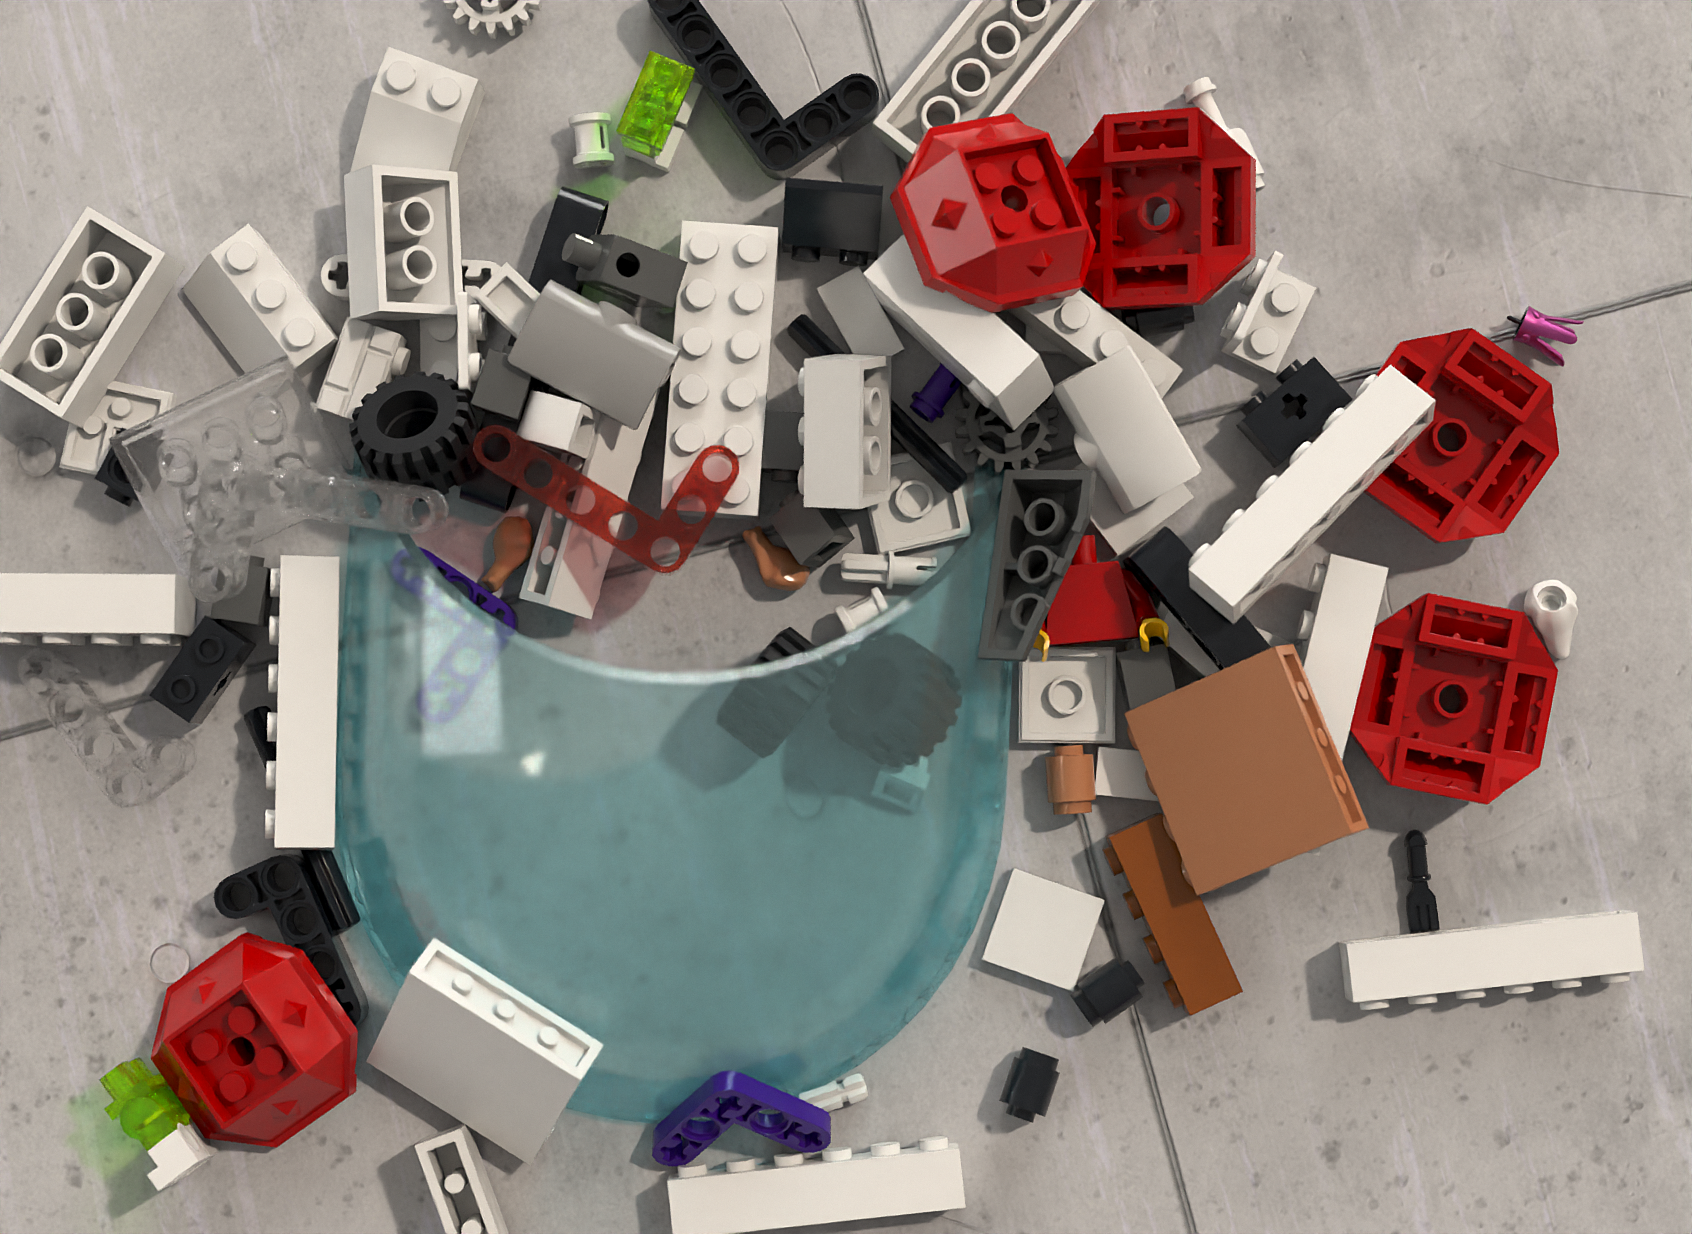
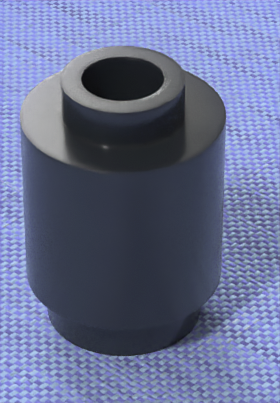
(1157, 321)
(1108, 991)
(1030, 1084)

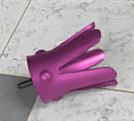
(1538, 324)

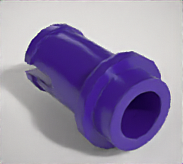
(935, 394)

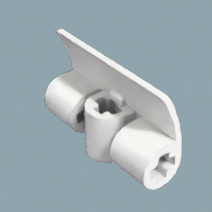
(1126, 430)

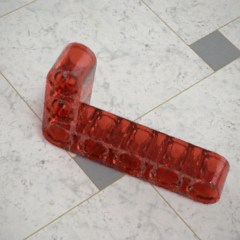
(608, 504)

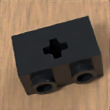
(1318, 398)
(202, 670)

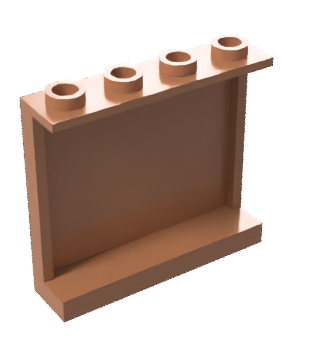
(1244, 769)

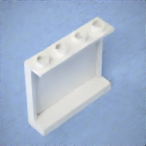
(482, 1051)

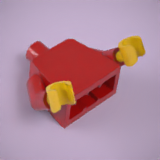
(1099, 605)

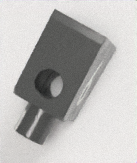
(625, 269)

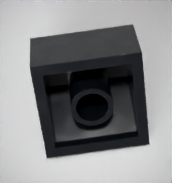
(831, 220)

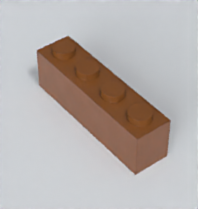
(1173, 915)

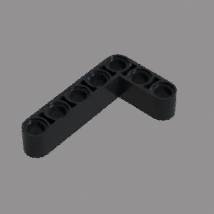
(746, 92)

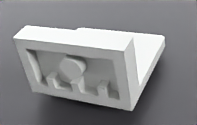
(1268, 318)
(453, 344)

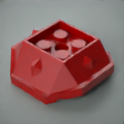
(1155, 160)
(993, 215)
(1502, 432)
(1503, 692)
(298, 1036)

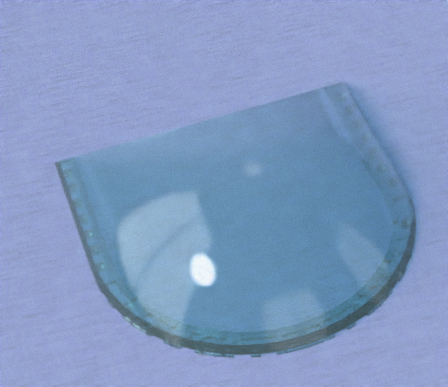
(676, 858)

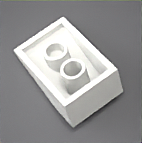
(417, 115)

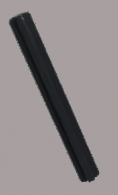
(903, 428)
(320, 862)

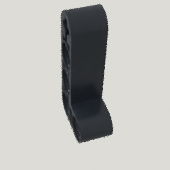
(1164, 569)
(283, 905)

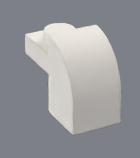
(559, 424)

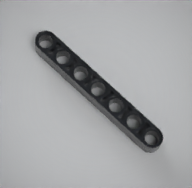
(571, 214)

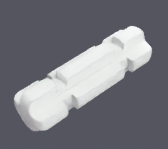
(834, 1095)

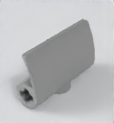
(593, 354)

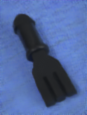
(1420, 901)

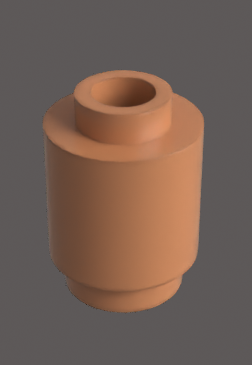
(1070, 780)

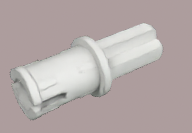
(887, 569)

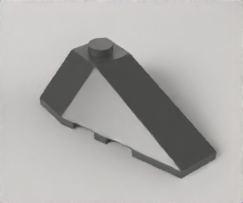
(1034, 545)

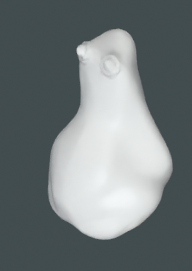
(1553, 614)

